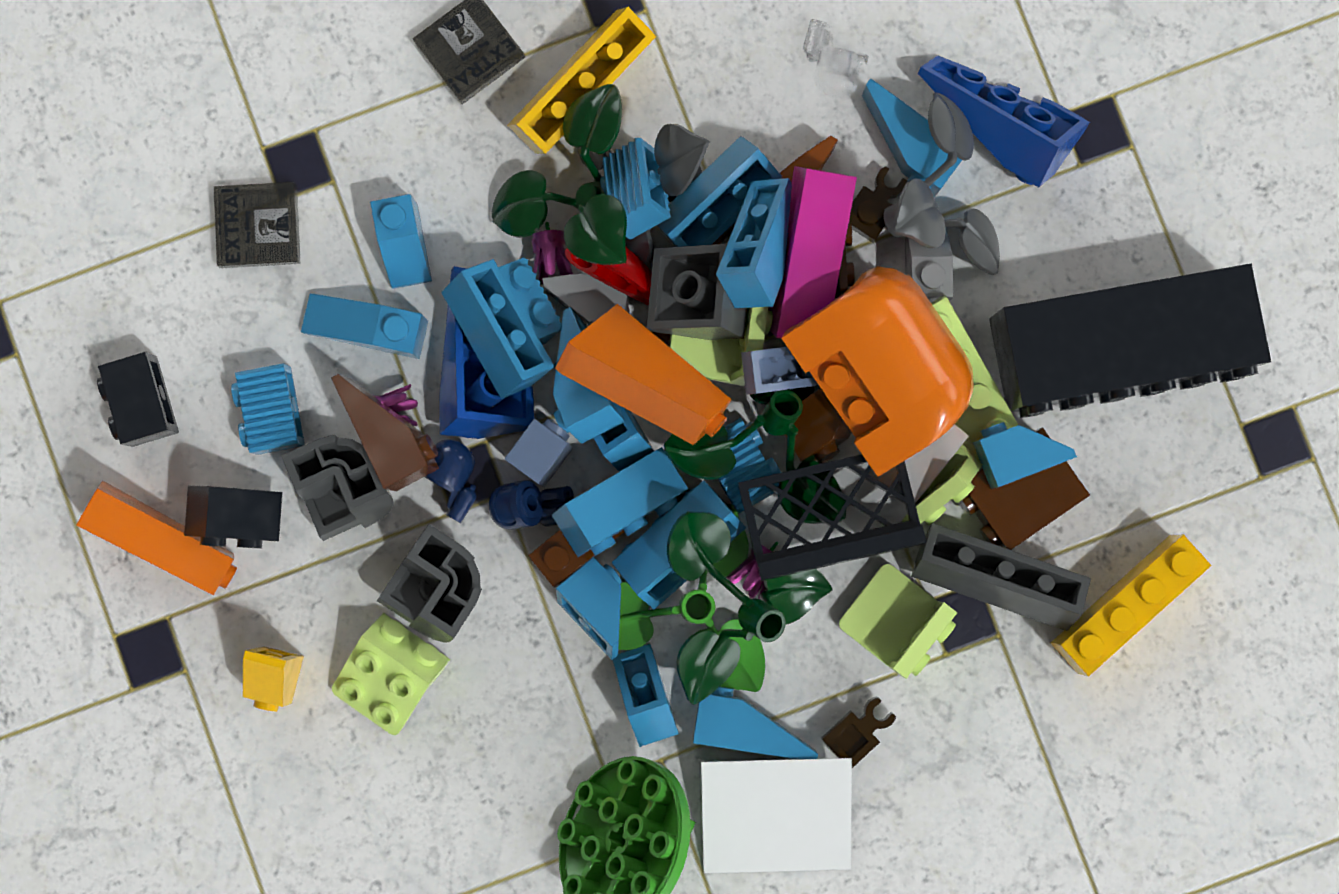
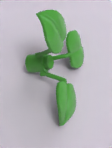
(697, 608)

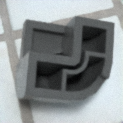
(337, 485)
(434, 586)

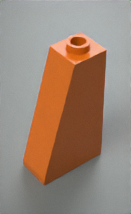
(644, 376)
(156, 539)

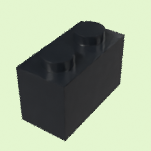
(137, 400)
(232, 514)

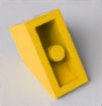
(270, 677)

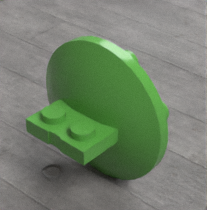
(627, 831)

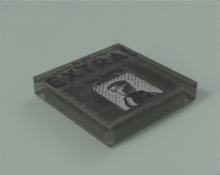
(469, 48)
(257, 225)

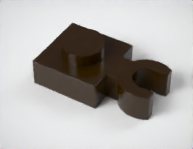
(869, 206)
(853, 735)

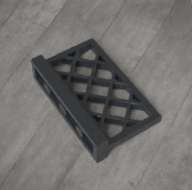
(838, 549)

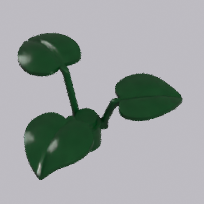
(601, 225)
(713, 455)
(710, 659)

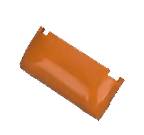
(886, 366)

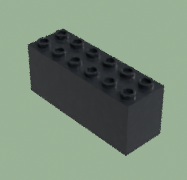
(1130, 340)

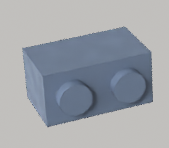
(540, 451)

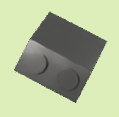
(689, 297)

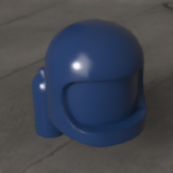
(455, 467)
(524, 506)

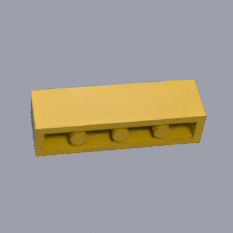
(591, 67)
(1131, 604)

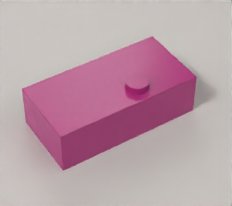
(814, 245)

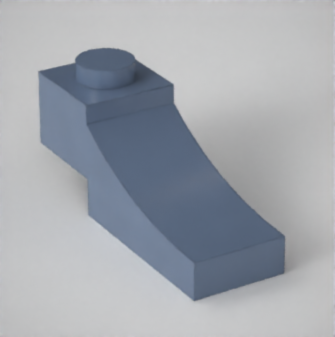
(773, 371)

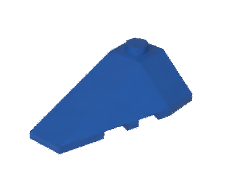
(1017, 131)
(468, 398)

